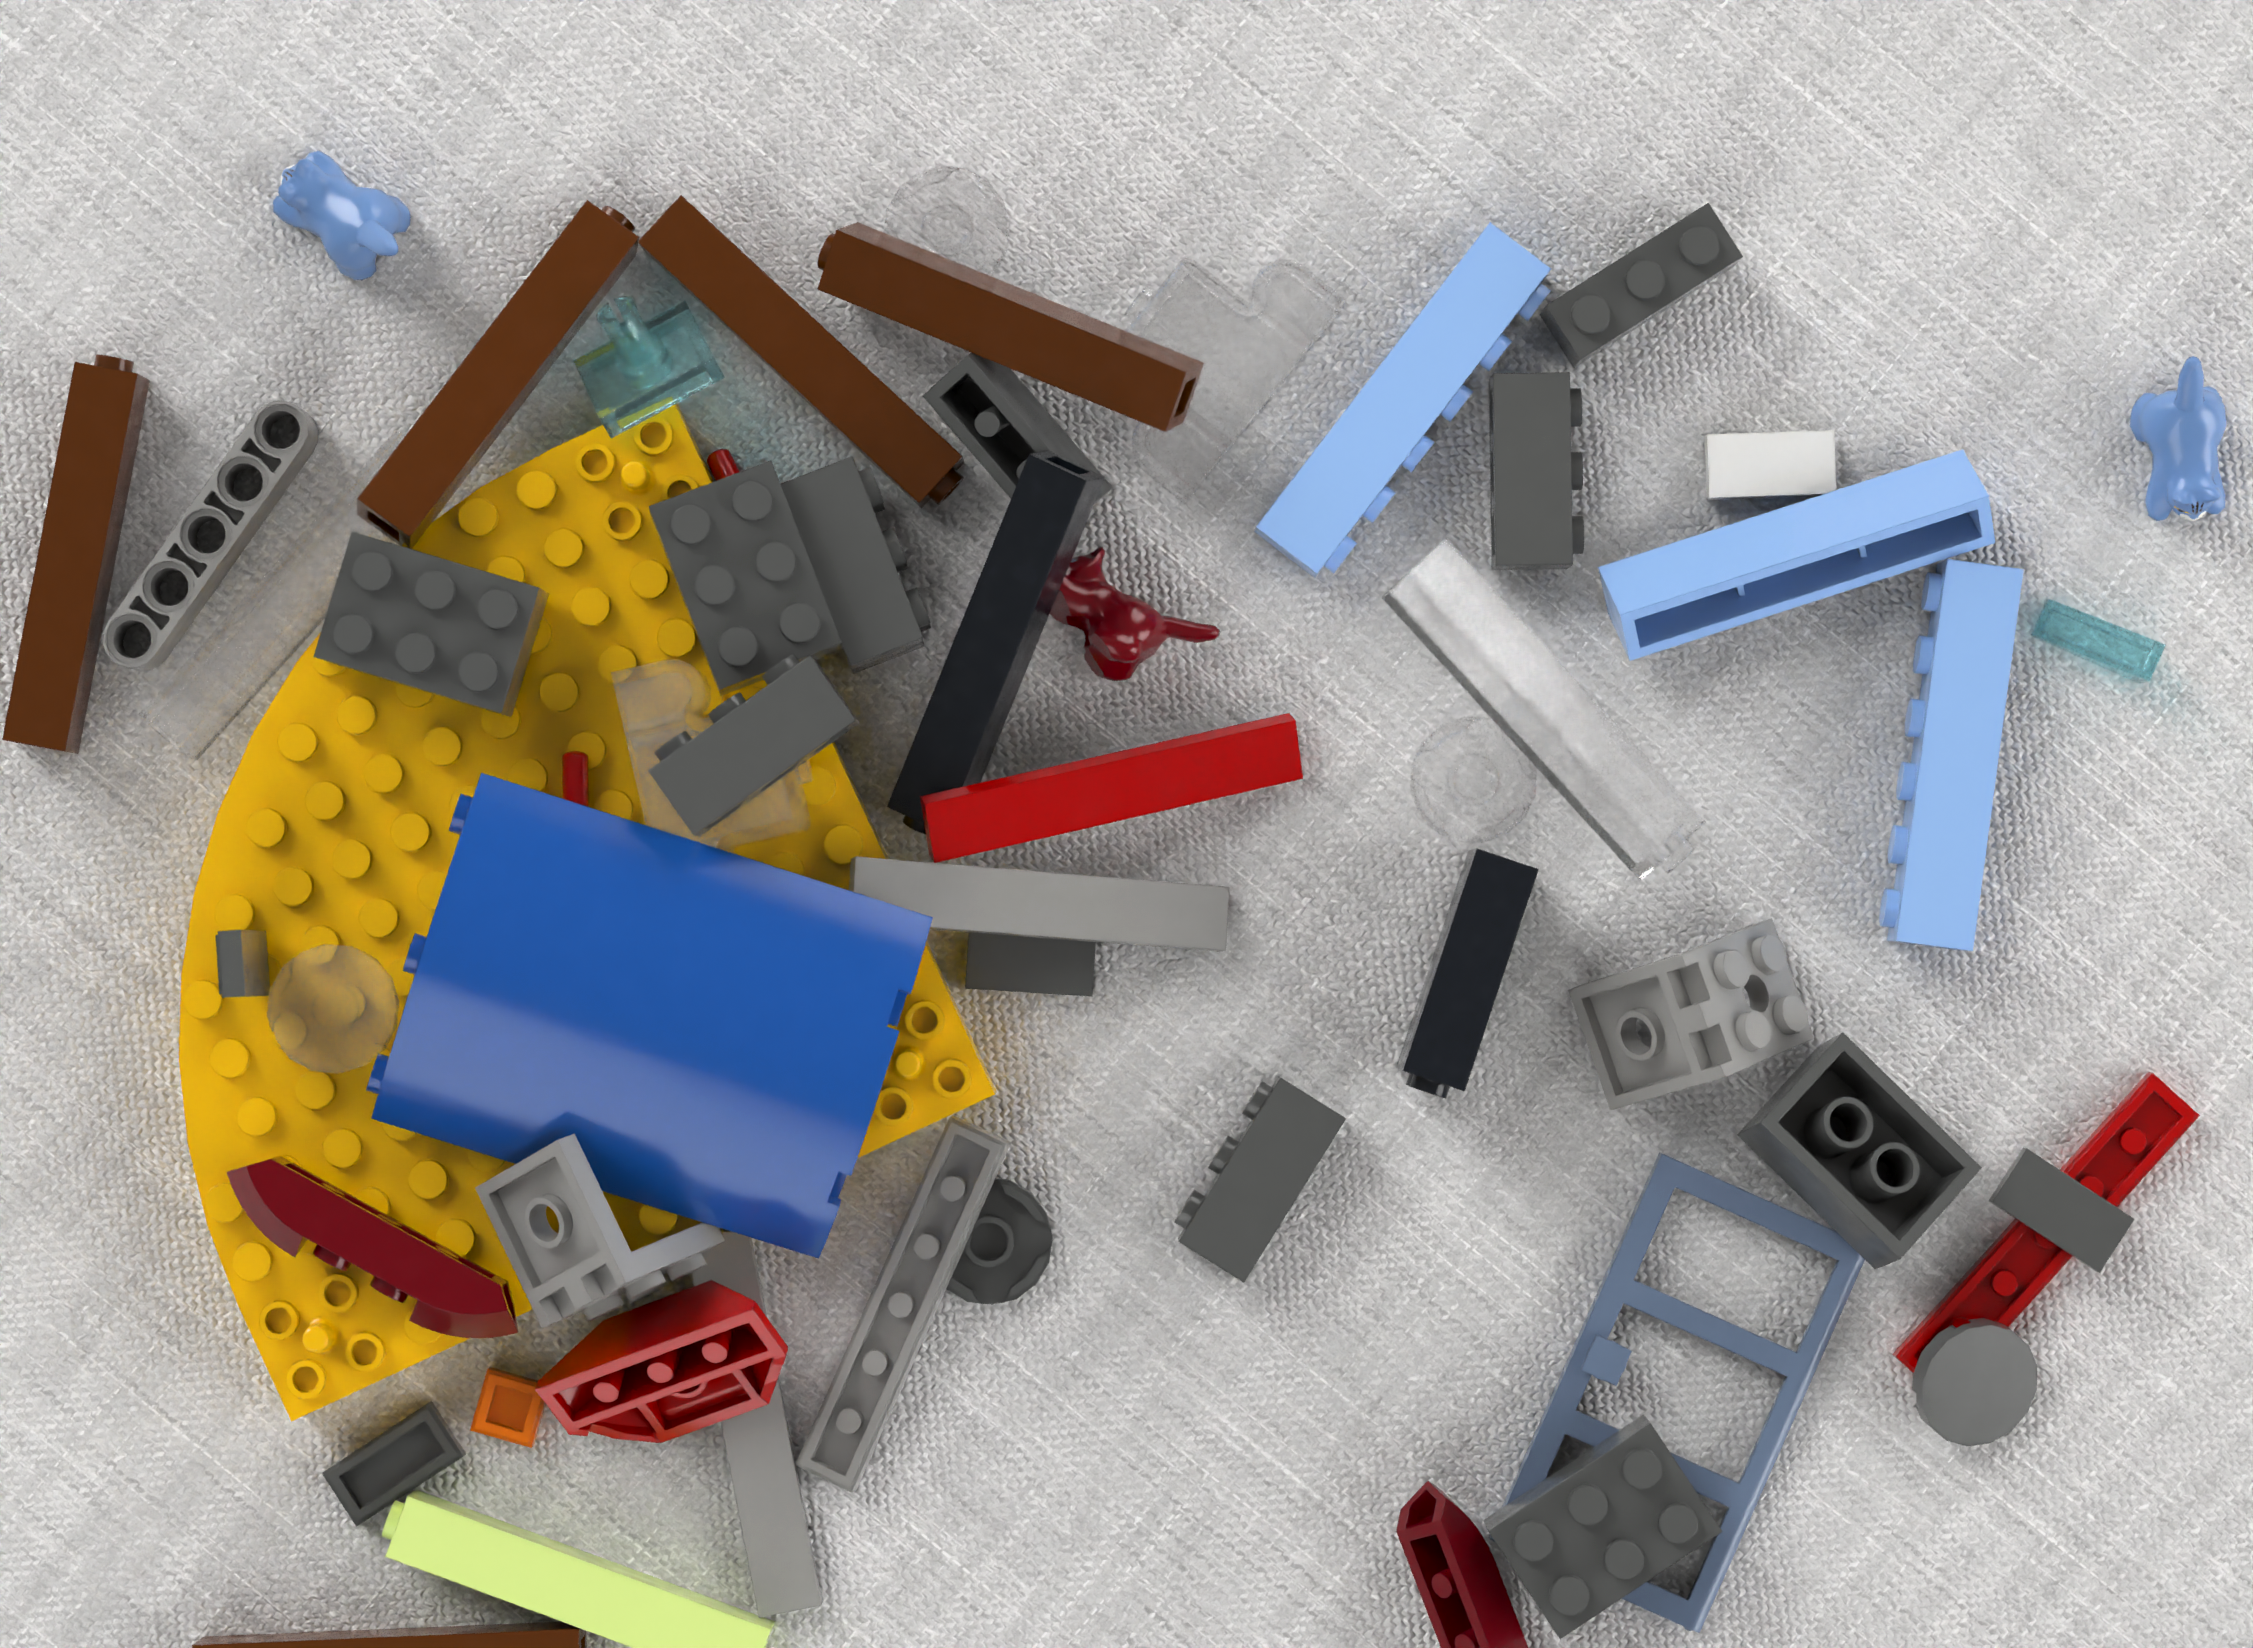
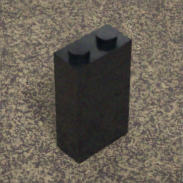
(1466, 972)

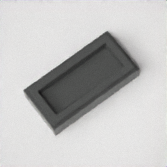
(242, 963)
(1030, 964)
(2061, 1210)
(394, 1463)

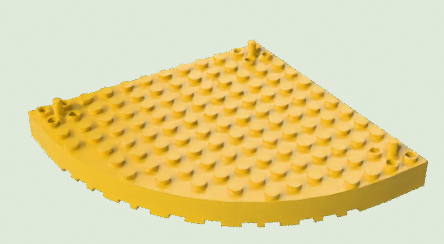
(348, 843)

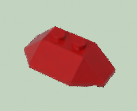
(667, 1367)

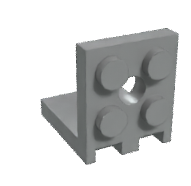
(1693, 1014)
(588, 1258)

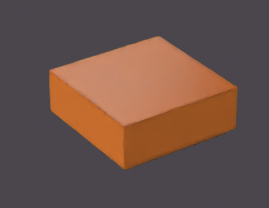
(508, 1408)

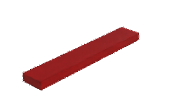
(1111, 787)
(2023, 1260)

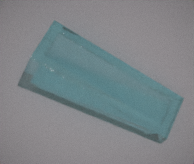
(2098, 641)

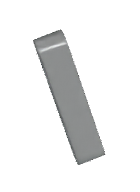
(181, 550)

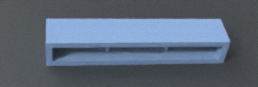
(1403, 400)
(1797, 554)
(1953, 754)

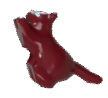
(1116, 626)

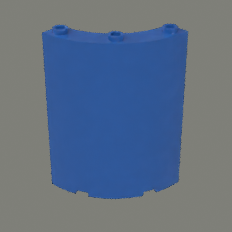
(660, 1002)

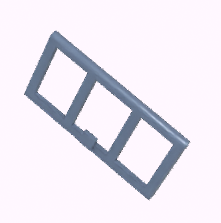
(1607, 1361)

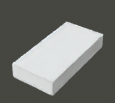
(1770, 464)

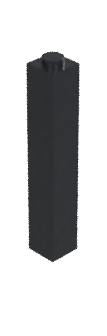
(998, 631)

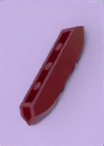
(449, 1289)
(1456, 1574)

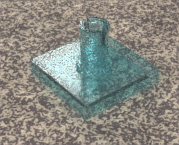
(645, 364)

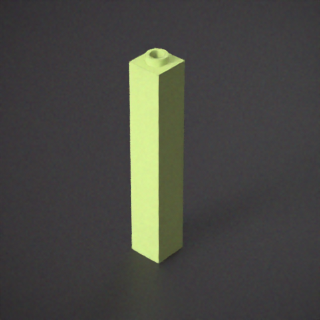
(562, 1580)

